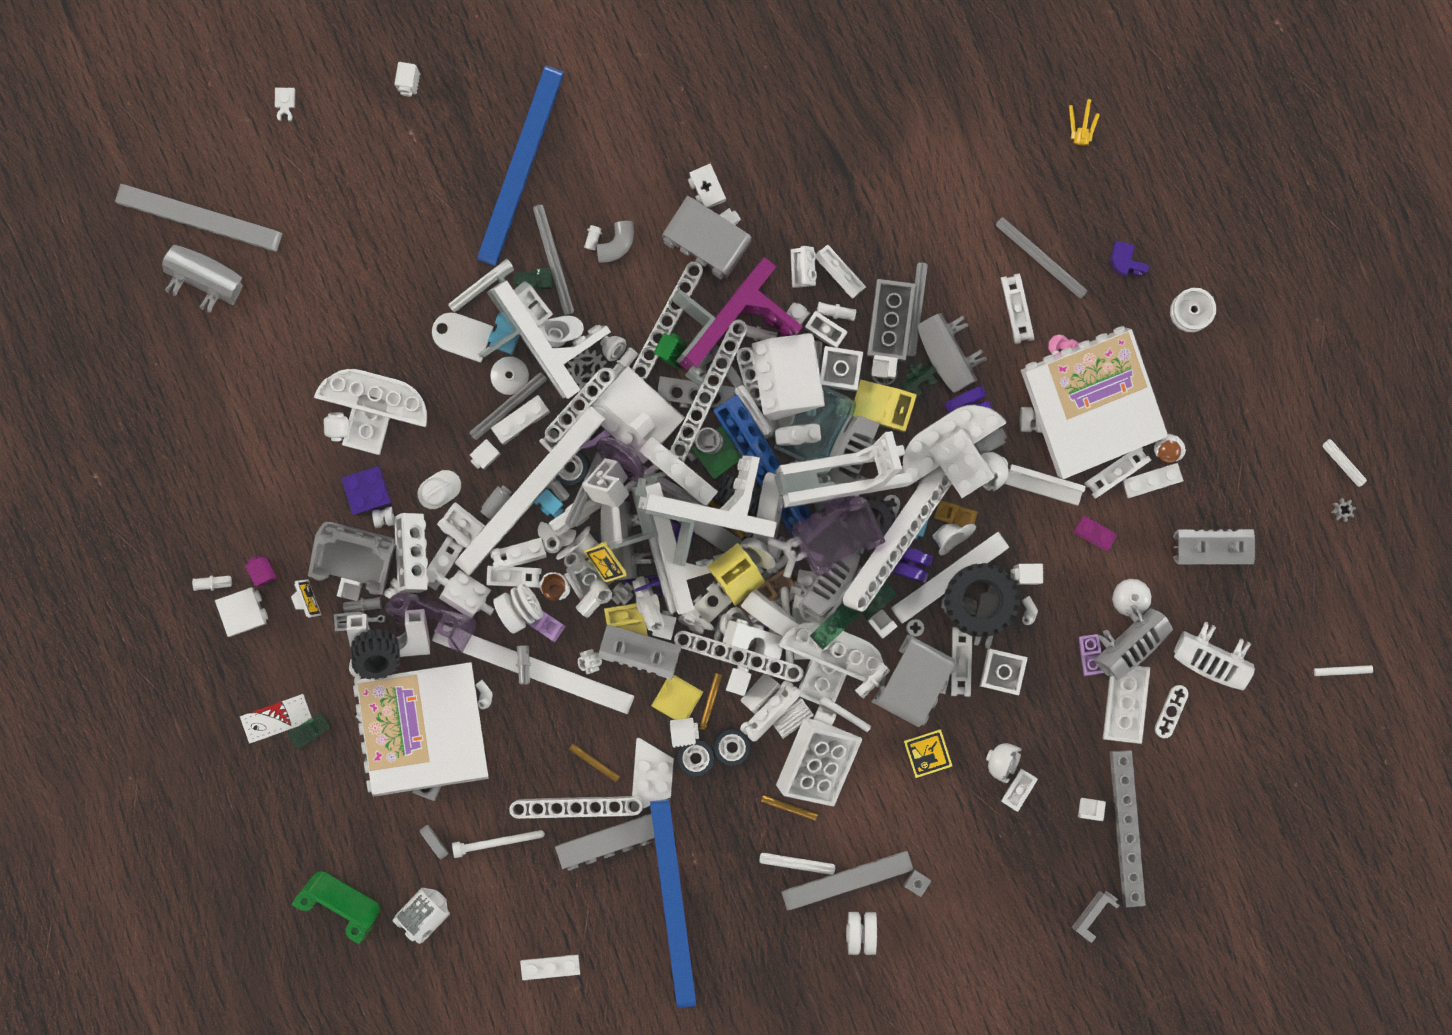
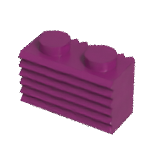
(1095, 533)
(260, 571)

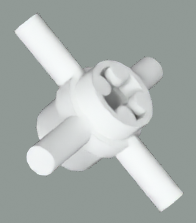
(790, 554)

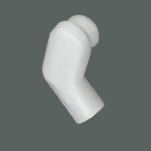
(701, 368)

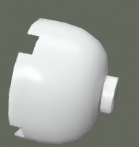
(999, 468)
(1131, 593)
(1003, 761)

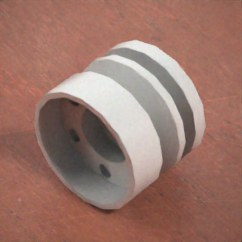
(518, 608)

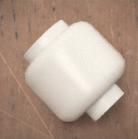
(336, 426)

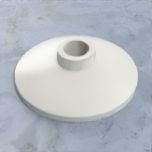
(518, 380)

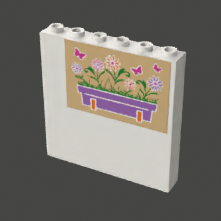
(1094, 402)
(421, 729)

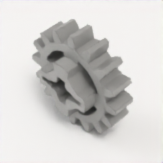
(594, 363)

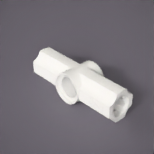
(558, 524)
(648, 605)

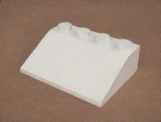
(788, 375)
(626, 401)
(818, 763)

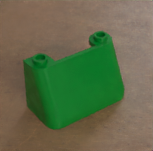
(343, 900)

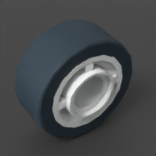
(578, 475)
(721, 751)
(700, 768)

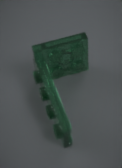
(845, 616)

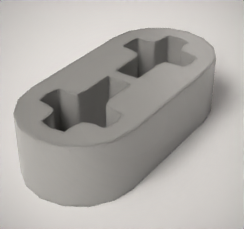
(434, 842)

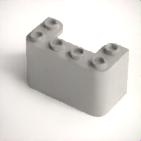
(706, 237)

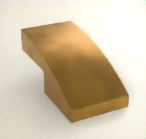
(955, 514)

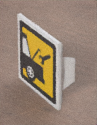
(305, 599)

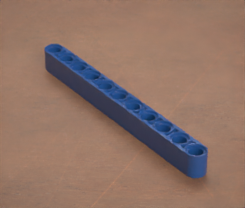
(520, 165)
(673, 903)

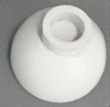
(613, 347)

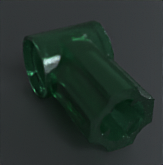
(539, 278)

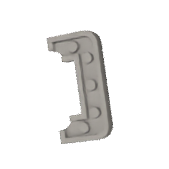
(352, 555)

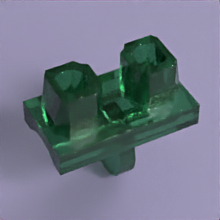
(917, 376)

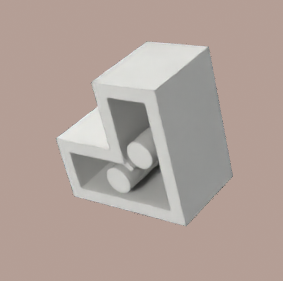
(606, 484)

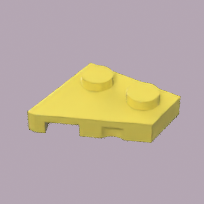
(626, 618)

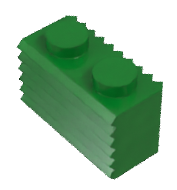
(670, 349)

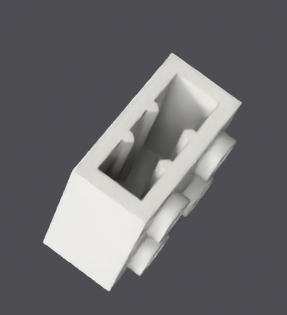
(241, 611)

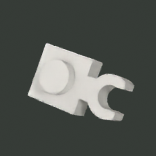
(284, 100)

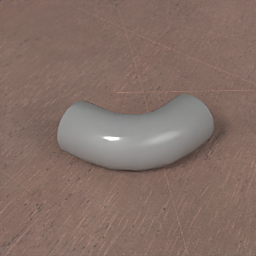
(619, 245)

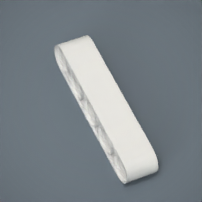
(752, 384)
(572, 409)
(769, 505)

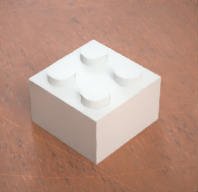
(841, 368)
(1003, 671)

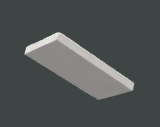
(1127, 706)

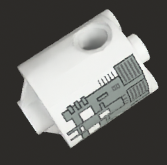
(422, 914)

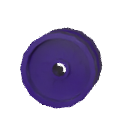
(968, 398)
(909, 565)

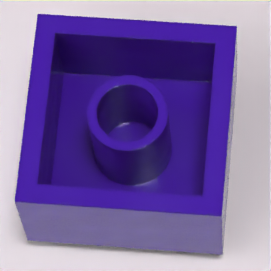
(366, 490)

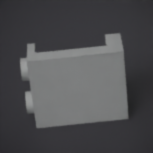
(1092, 912)

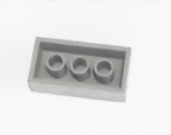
(891, 319)

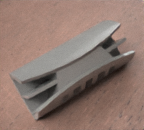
(203, 274)
(945, 352)
(854, 436)
(617, 525)
(1215, 547)
(827, 590)
(1133, 644)
(639, 651)

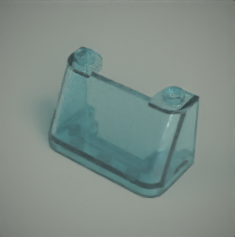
(831, 420)

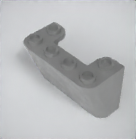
(915, 682)

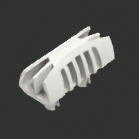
(1213, 661)

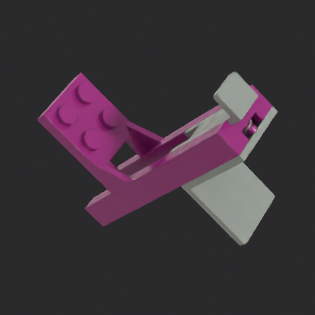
(745, 300)

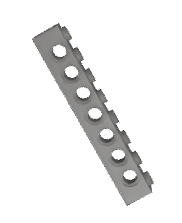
(1127, 828)

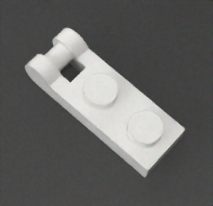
(518, 554)
(443, 561)
(513, 576)

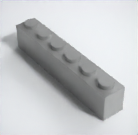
(605, 842)

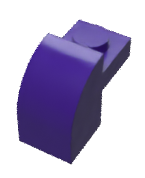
(1122, 262)

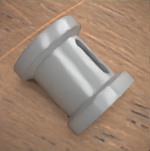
(918, 632)

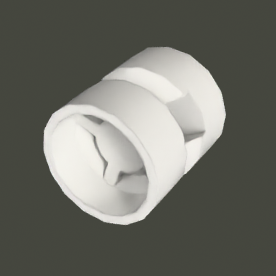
(1027, 414)

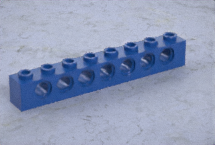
(751, 442)

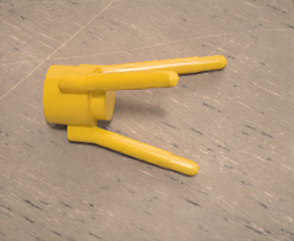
(1082, 135)

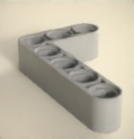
(712, 533)

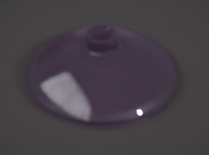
(624, 454)

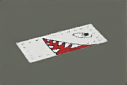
(275, 718)

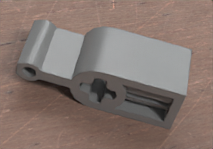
(343, 617)

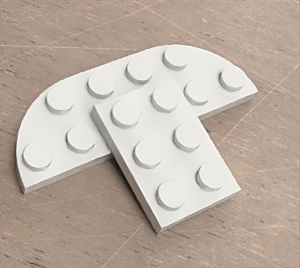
(373, 403)
(952, 447)
(829, 666)

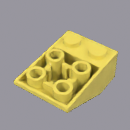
(884, 405)
(736, 574)

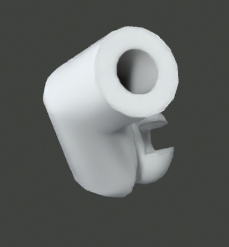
(1030, 612)
(485, 696)

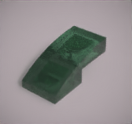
(308, 730)

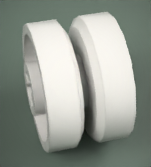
(1201, 302)
(861, 933)

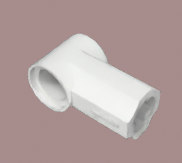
(598, 594)

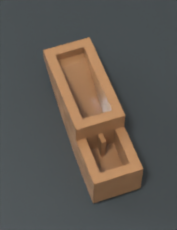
(773, 586)

